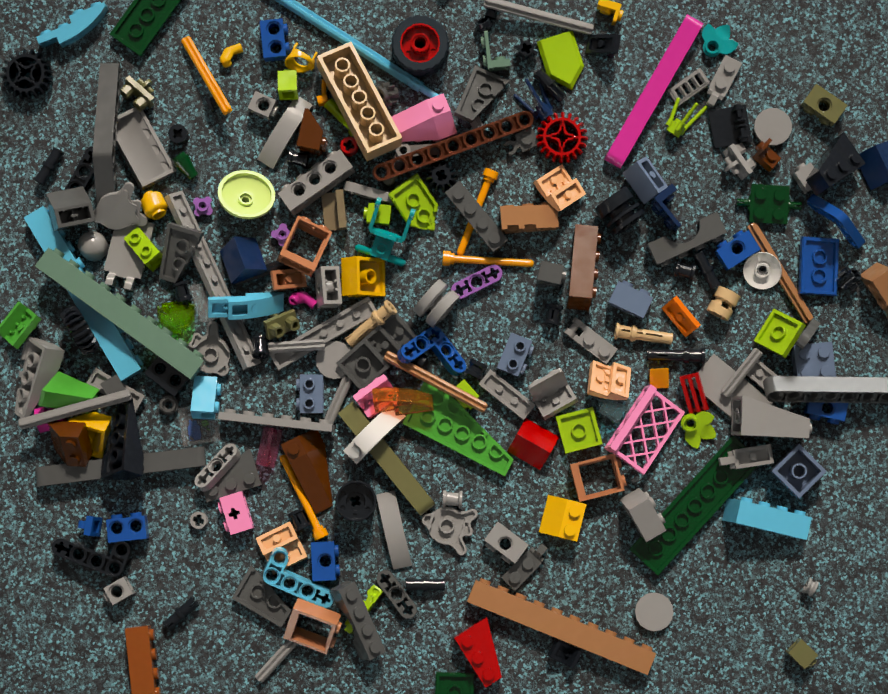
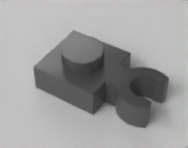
(524, 140)

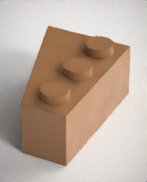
(528, 218)
(877, 282)

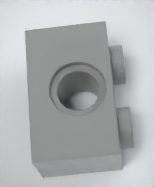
(500, 532)

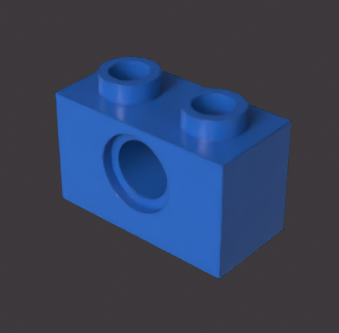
(748, 247)
(836, 414)
(320, 572)

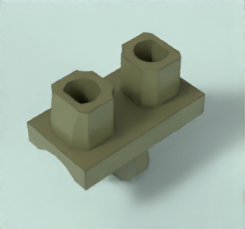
(141, 90)
(281, 324)

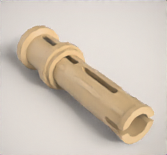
(377, 318)
(634, 333)

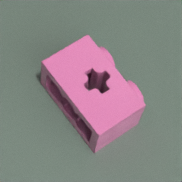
(244, 519)

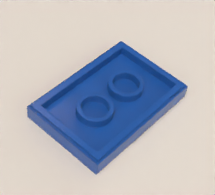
(818, 266)

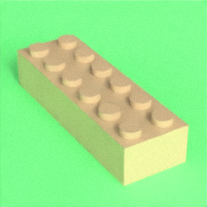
(359, 101)

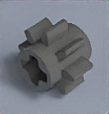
(388, 93)

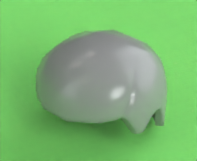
(93, 246)

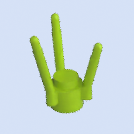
(679, 127)

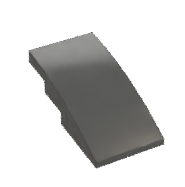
(366, 358)

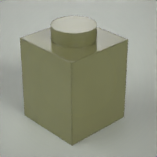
(802, 654)

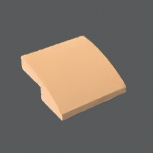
(559, 188)
(609, 381)
(284, 537)

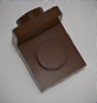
(765, 156)

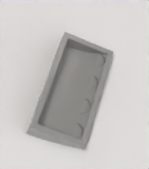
(142, 149)

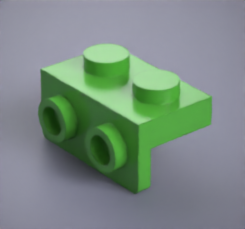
(18, 325)

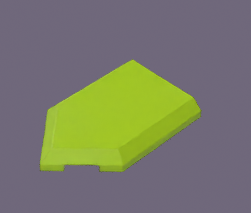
(561, 58)
(415, 195)

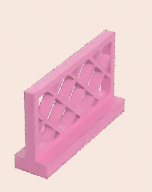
(633, 417)

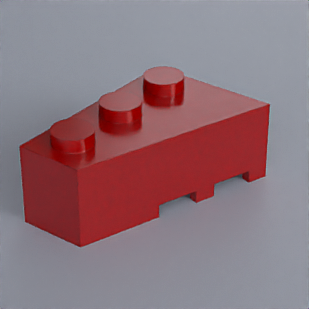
(480, 651)

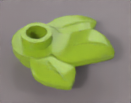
(700, 429)

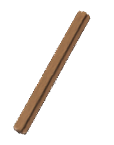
(785, 280)
(437, 382)

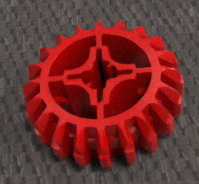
(553, 137)

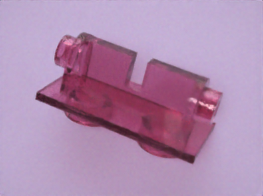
(269, 447)

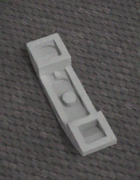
(283, 132)
(393, 530)

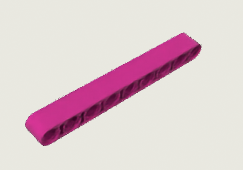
(653, 91)

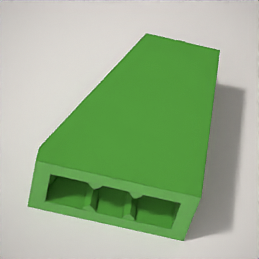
(66, 390)

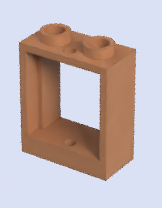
(296, 261)
(575, 472)
(309, 638)

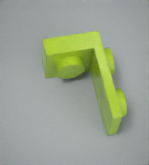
(144, 248)

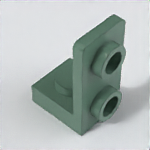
(499, 63)

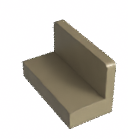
(334, 210)

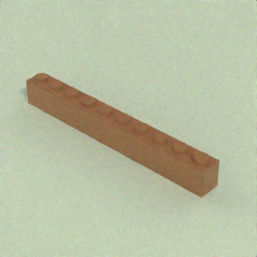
(562, 627)

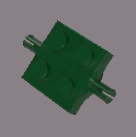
(769, 204)

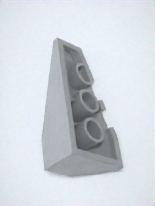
(40, 365)

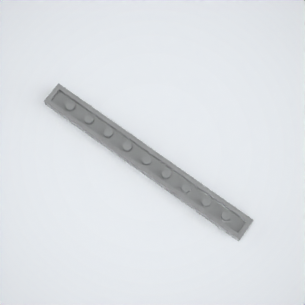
(213, 280)

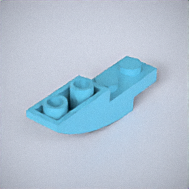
(81, 23)
(247, 306)

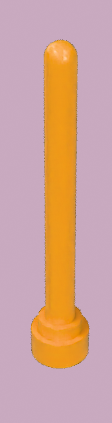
(489, 177)
(451, 258)
(318, 531)

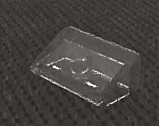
(200, 299)

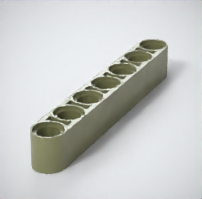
(389, 462)

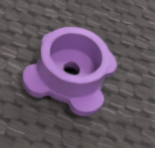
(203, 211)
(277, 234)

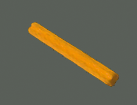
(206, 75)

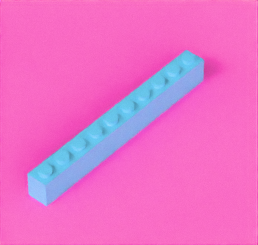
(107, 333)

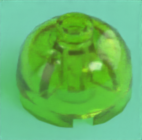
(176, 316)

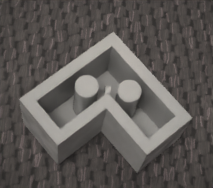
(642, 512)

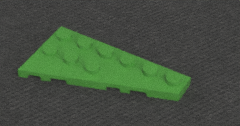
(459, 431)

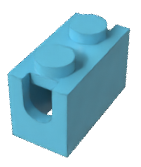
(204, 397)

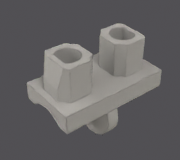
(736, 162)

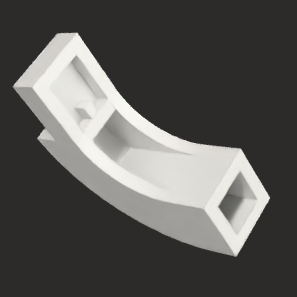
(372, 435)

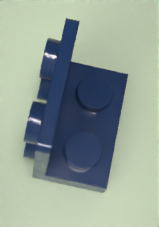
(660, 209)

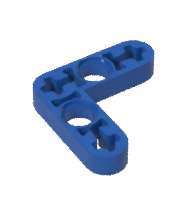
(839, 218)
(434, 344)

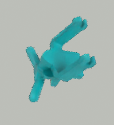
(384, 239)

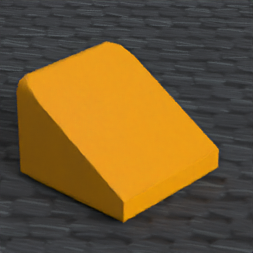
(659, 377)

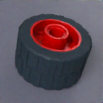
(417, 31)

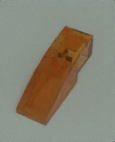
(401, 400)

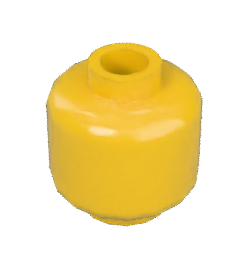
(154, 205)

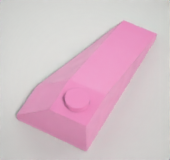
(426, 121)

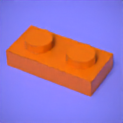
(681, 316)

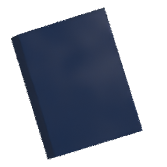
(876, 167)
(242, 259)

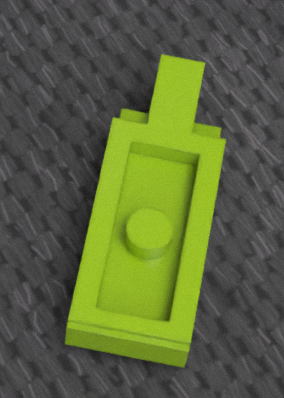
(373, 595)

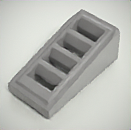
(685, 81)

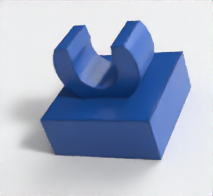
(91, 526)

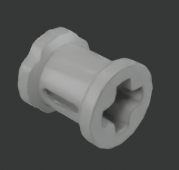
(452, 499)

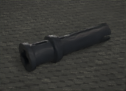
(699, 355)

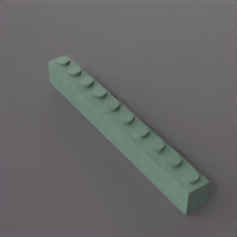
(122, 315)

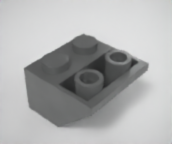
(70, 208)

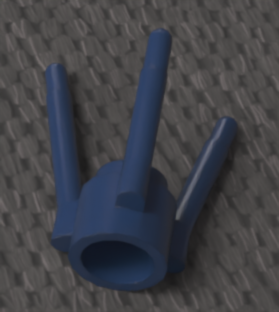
(542, 110)

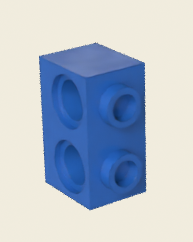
(270, 40)
(127, 532)

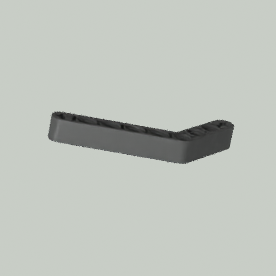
(106, 129)

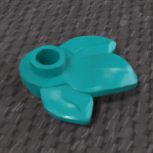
(719, 39)

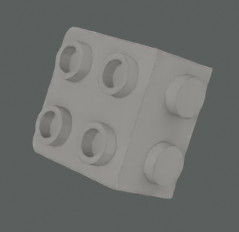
(552, 393)

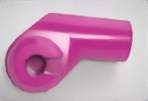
(302, 297)

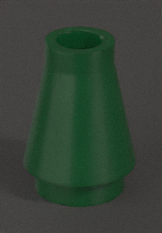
(185, 165)

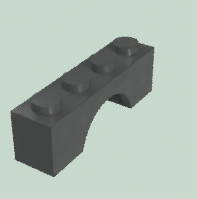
(476, 216)
(709, 229)
(365, 634)

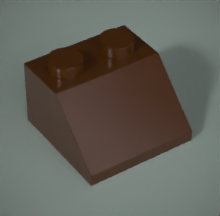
(311, 136)
(71, 442)

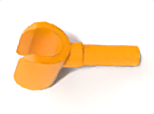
(322, 99)

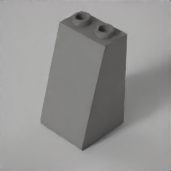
(758, 418)

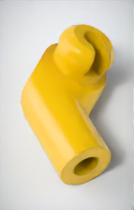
(228, 53)

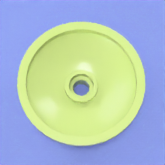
(246, 187)

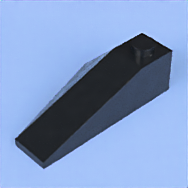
(125, 451)

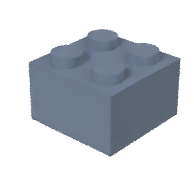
(813, 360)
(797, 471)

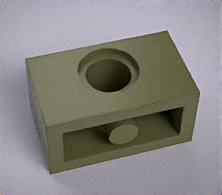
(818, 95)

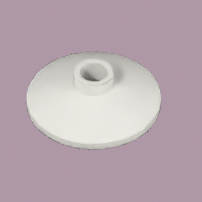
(762, 279)

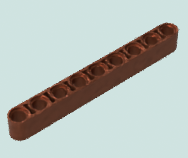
(461, 143)

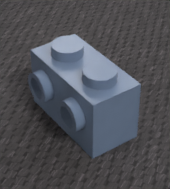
(645, 180)
(630, 300)
(515, 354)
(311, 394)

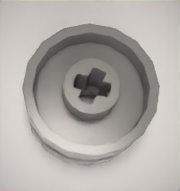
(439, 305)

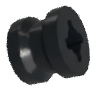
(181, 137)
(475, 369)

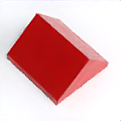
(533, 444)

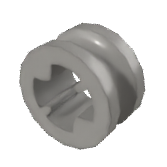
(204, 517)
(810, 587)

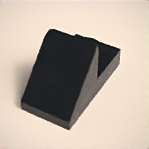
(603, 45)

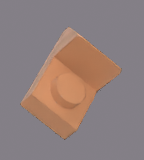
(287, 279)

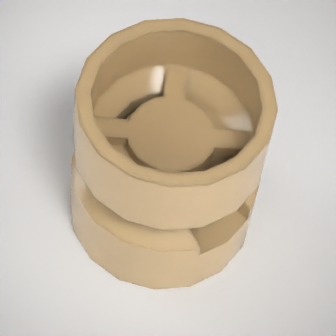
(726, 297)

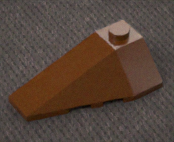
(309, 462)

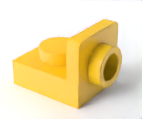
(609, 7)

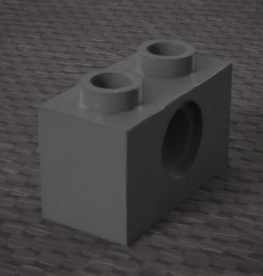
(551, 274)

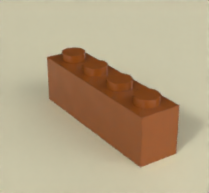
(141, 660)

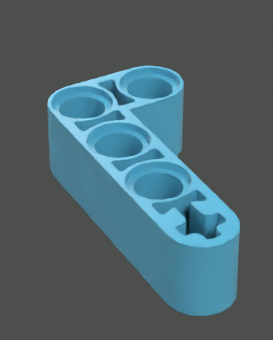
(300, 581)

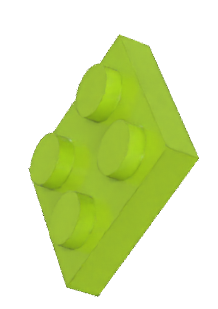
(779, 333)
(578, 430)

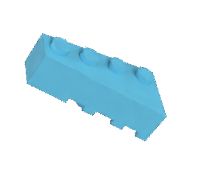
(767, 518)

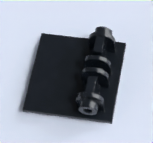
(730, 126)

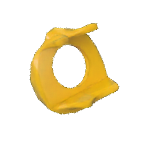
(291, 64)

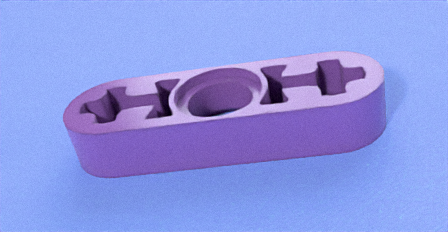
(461, 284)

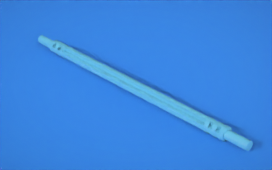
(361, 49)

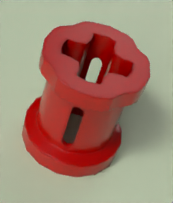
(352, 151)

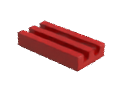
(697, 408)

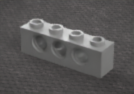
(313, 192)

